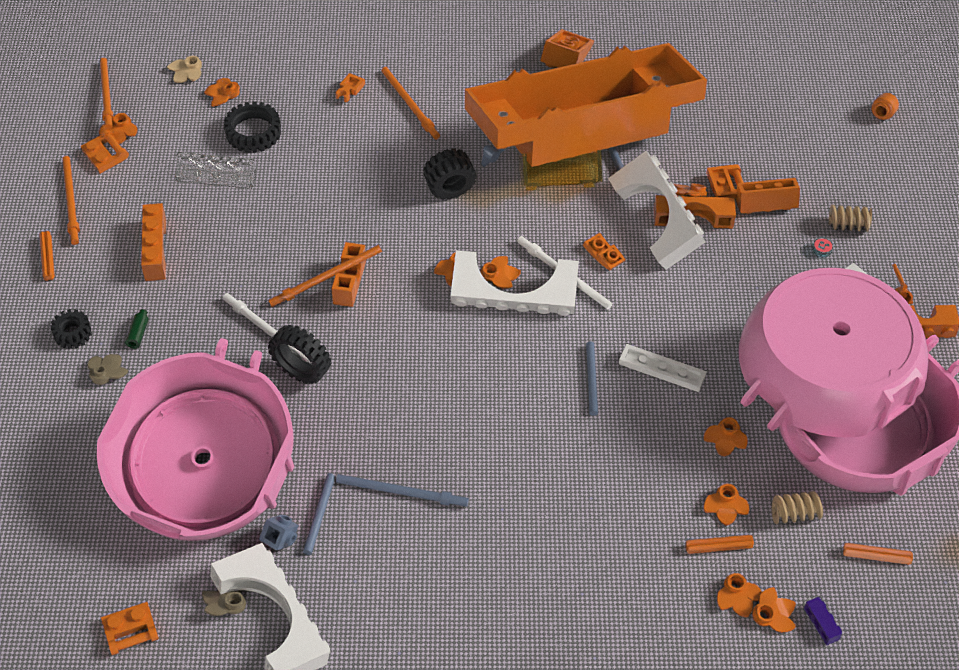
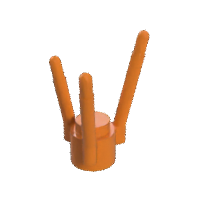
(902, 290)

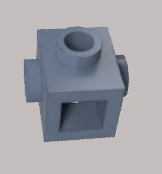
(279, 532)

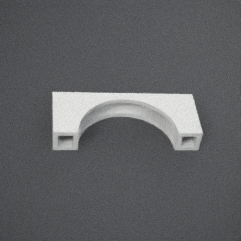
(681, 233)
(554, 296)
(257, 572)

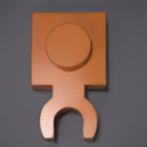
(350, 85)

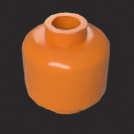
(885, 106)

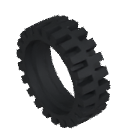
(247, 112)
(305, 344)

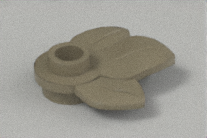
(106, 368)
(220, 604)

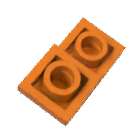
(605, 254)

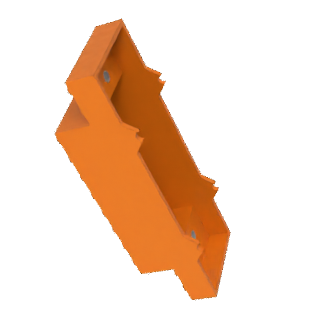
(586, 103)

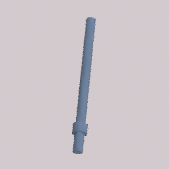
(444, 498)

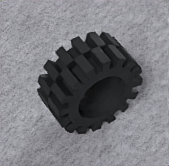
(71, 338)

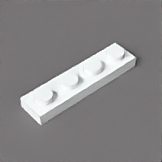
(662, 367)

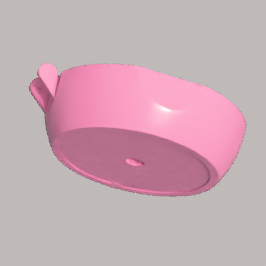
(829, 379)
(189, 409)
(890, 456)

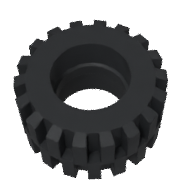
(449, 174)

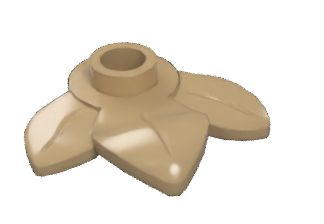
(186, 69)

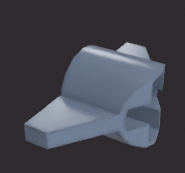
(490, 154)

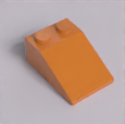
(565, 49)

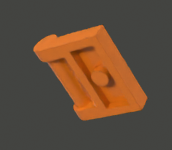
(100, 155)
(721, 181)
(128, 622)

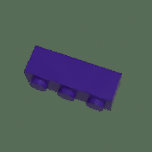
(823, 620)

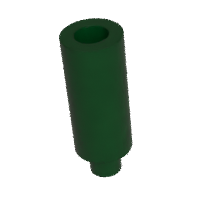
(137, 329)

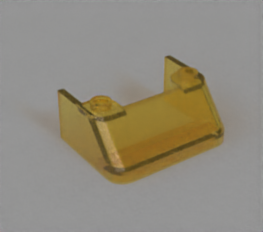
(578, 170)

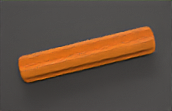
(46, 256)
(719, 544)
(877, 553)

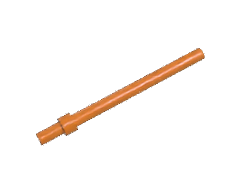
(107, 113)
(426, 123)
(72, 226)
(289, 293)

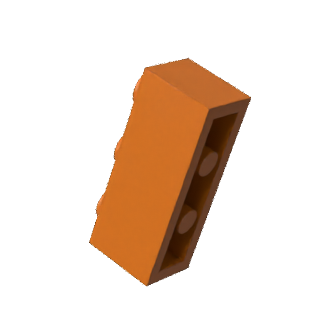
(768, 195)

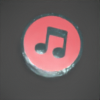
(822, 247)

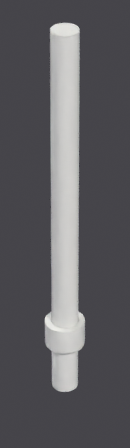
(535, 251)
(241, 308)

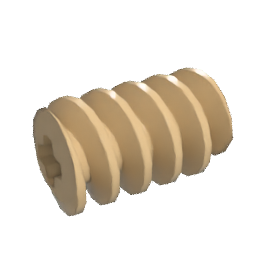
(850, 217)
(796, 505)

